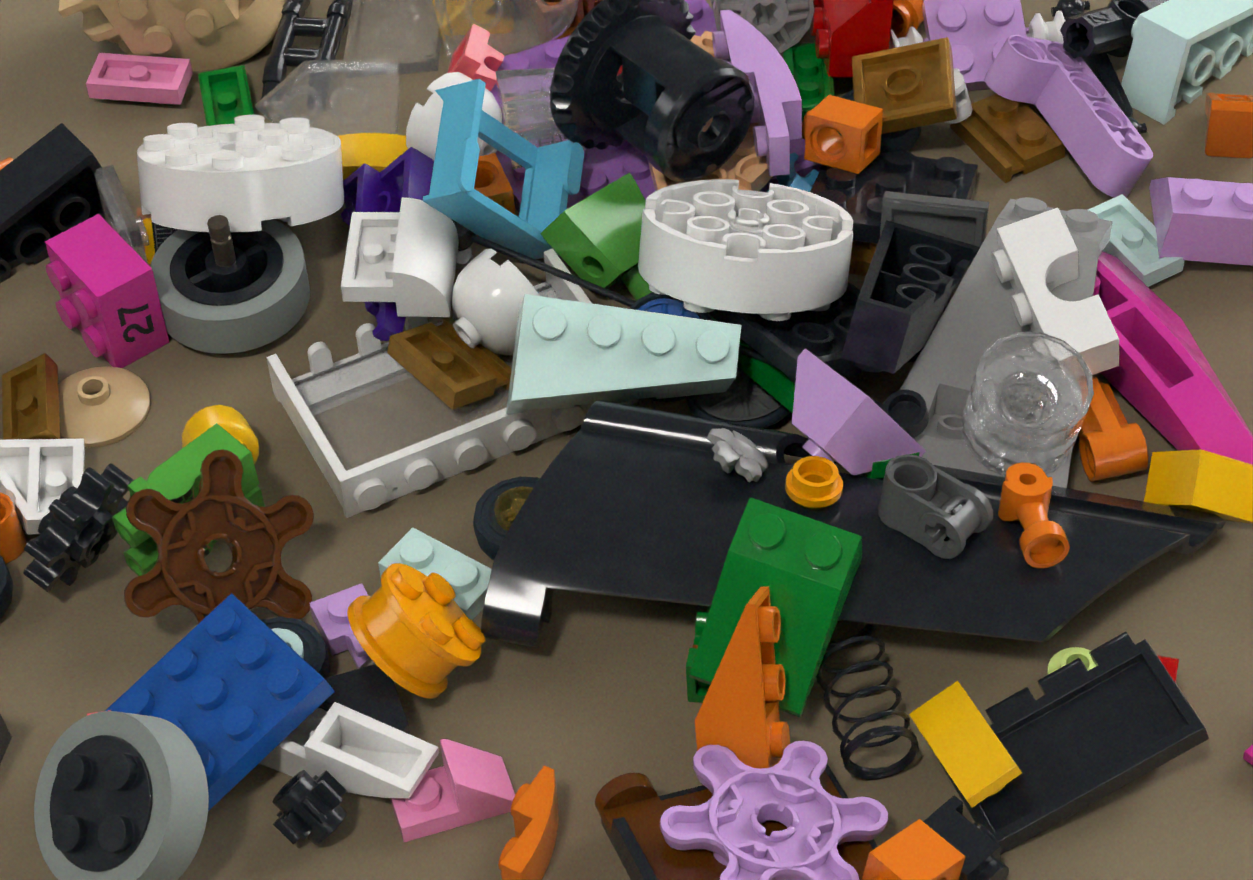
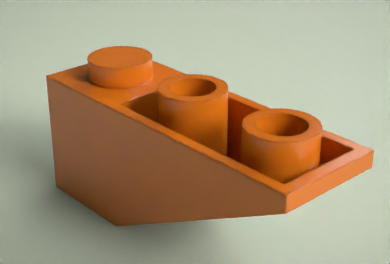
(746, 690)

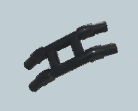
(293, 25)

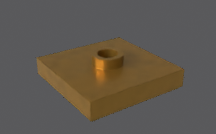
(908, 83)

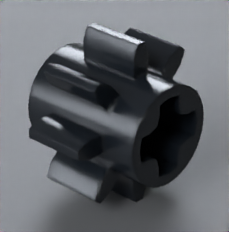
(309, 807)

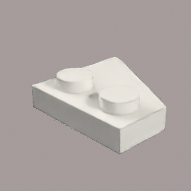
(38, 473)

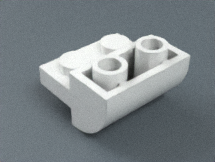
(402, 259)

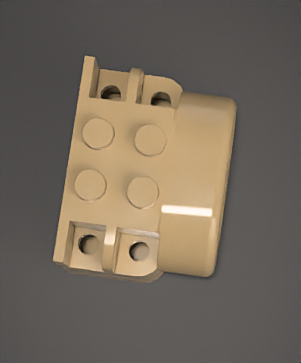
(205, 31)

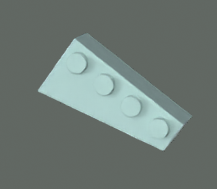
(595, 352)

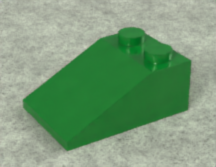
(808, 580)

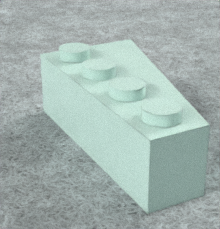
(1181, 48)

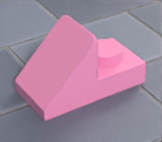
(461, 792)

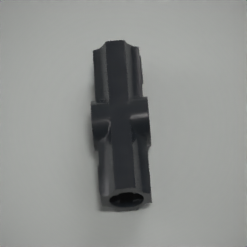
(1104, 28)

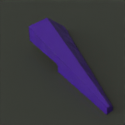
(382, 192)

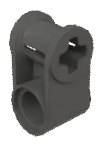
(927, 505)

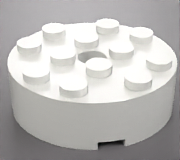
(240, 172)
(745, 248)

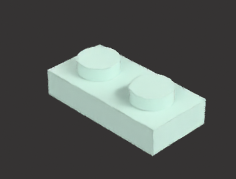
(1135, 241)
(429, 555)

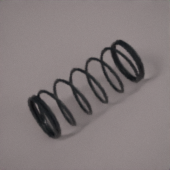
(859, 741)

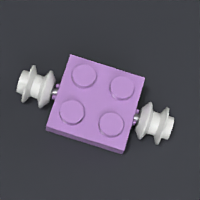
(978, 32)

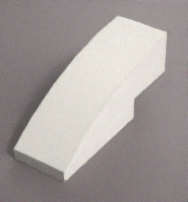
(356, 751)

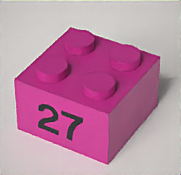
(106, 292)

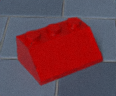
(849, 30)

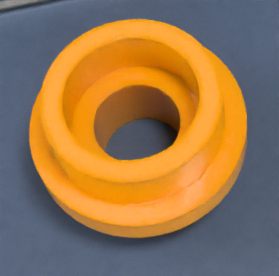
(814, 482)

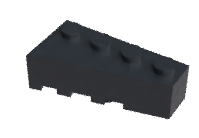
(45, 195)
(904, 296)

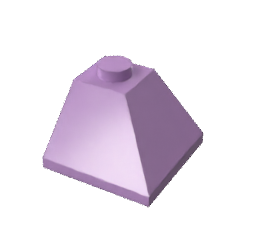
(843, 420)

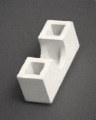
(1036, 259)

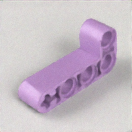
(1075, 108)

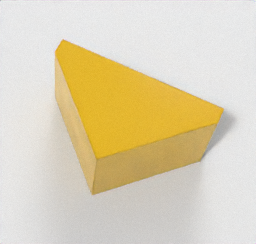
(1202, 483)

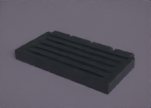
(1084, 738)

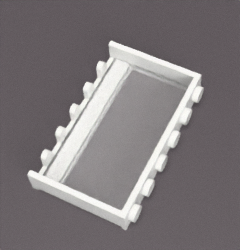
(388, 434)

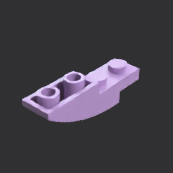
(775, 89)

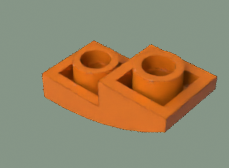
(536, 829)

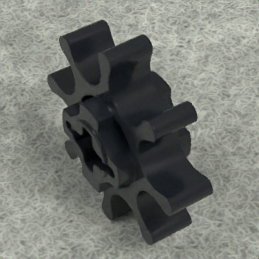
(77, 527)

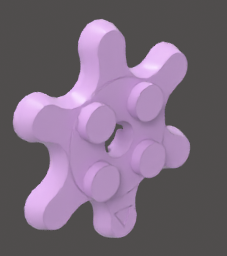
(782, 793)

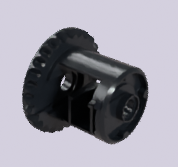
(660, 96)

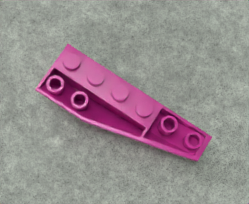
(1165, 369)

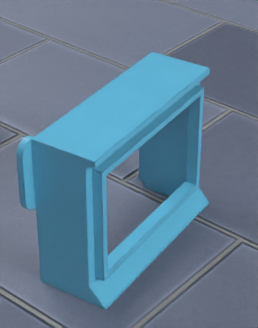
(549, 174)

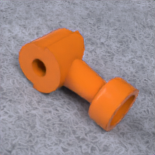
(1027, 500)

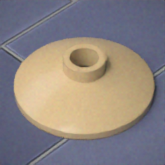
(102, 405)

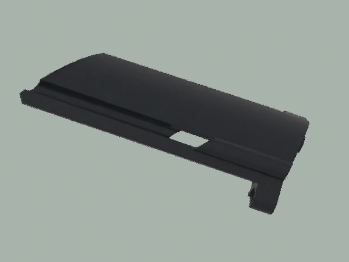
(652, 516)

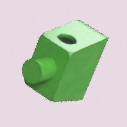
(603, 236)

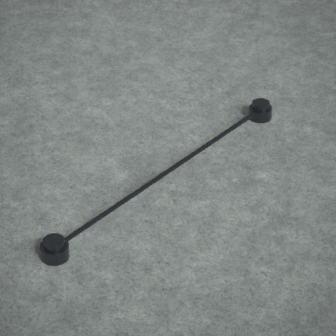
(903, 406)

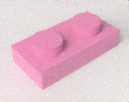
(139, 78)

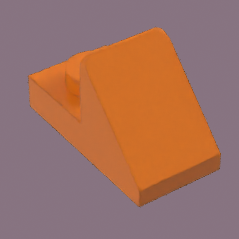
(1229, 125)

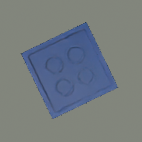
(230, 692)

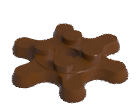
(225, 515)

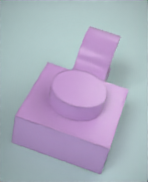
(333, 623)

